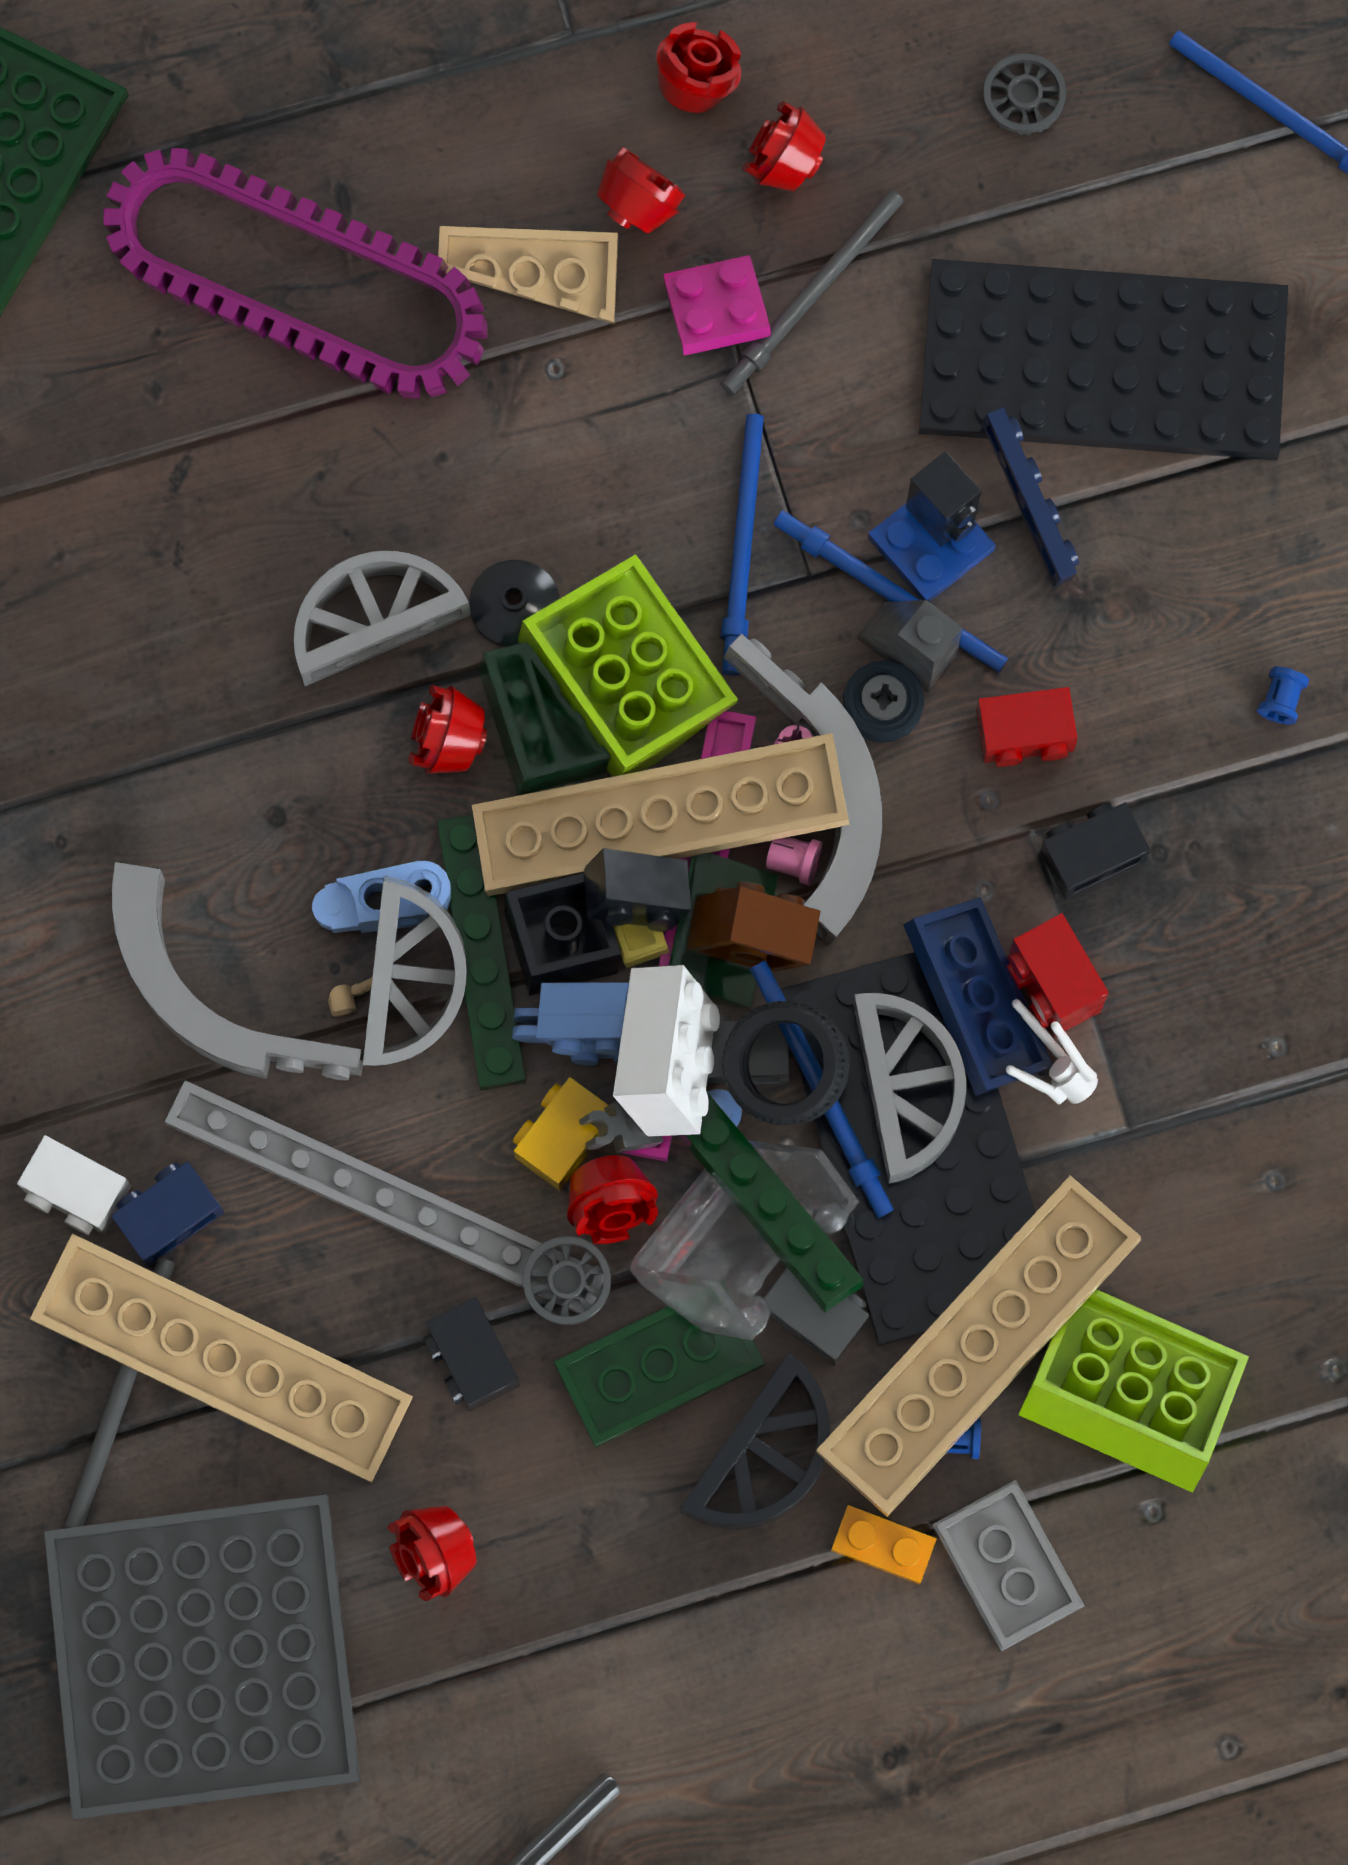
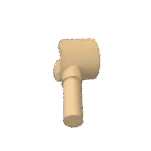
(342, 997)

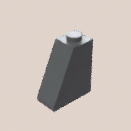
(915, 637)

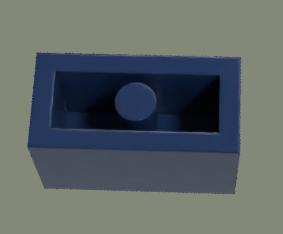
(166, 1212)

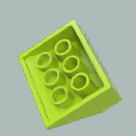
(628, 666)
(1136, 1388)

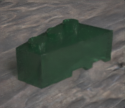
(536, 723)

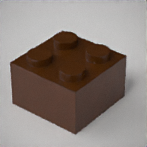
(753, 927)

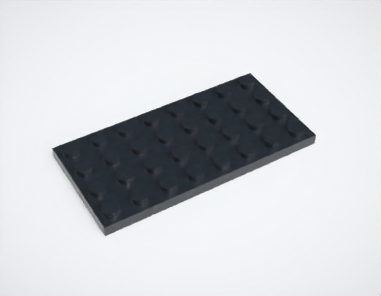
(1106, 358)
(954, 1210)

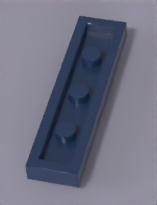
(1023, 480)

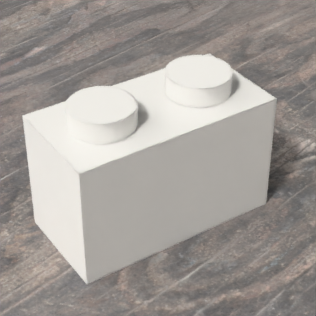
(72, 1185)

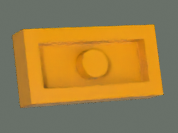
(883, 1544)

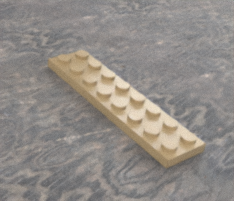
(662, 812)
(978, 1345)
(221, 1358)

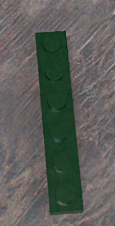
(487, 976)
(772, 1209)

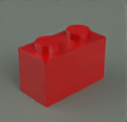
(1026, 726)

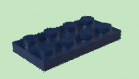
(976, 994)

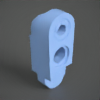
(344, 904)

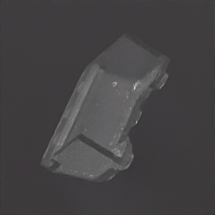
(713, 1260)

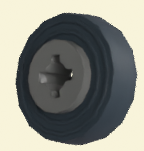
(880, 718)

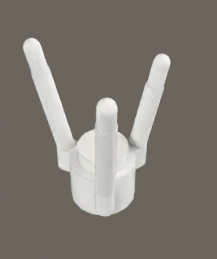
(1070, 1074)

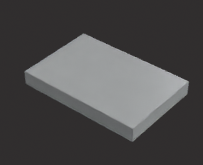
(1008, 1565)

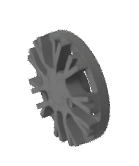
(1024, 94)
(567, 1280)

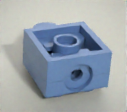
(576, 1020)

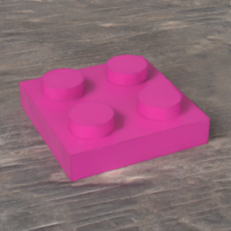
(717, 305)

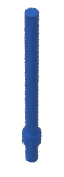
(1261, 98)
(818, 542)
(735, 622)
(863, 1170)

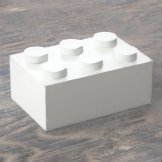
(666, 1051)

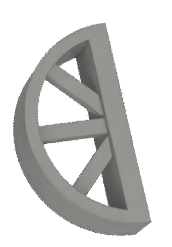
(383, 634)
(384, 969)
(881, 1084)

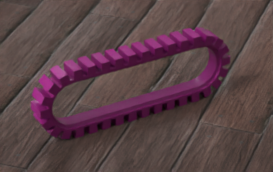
(280, 207)

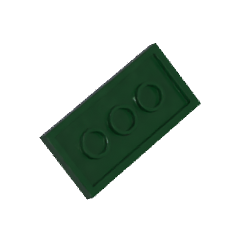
(650, 1372)

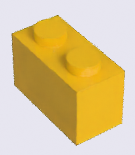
(557, 1141)

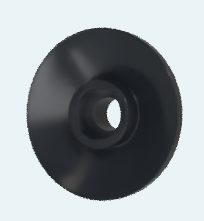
(487, 602)

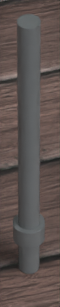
(757, 353)
(107, 1430)

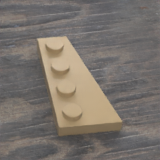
(545, 266)

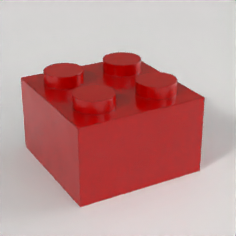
(1056, 975)

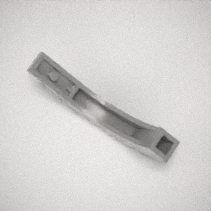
(856, 844)
(139, 931)

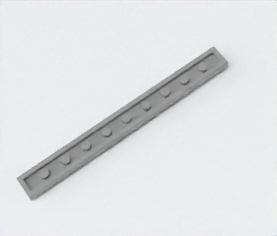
(364, 1188)

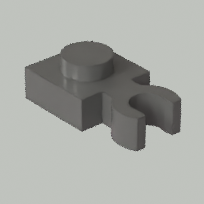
(618, 1127)

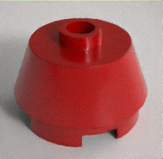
(697, 68)
(786, 149)
(638, 193)
(448, 732)
(610, 1199)
(432, 1549)

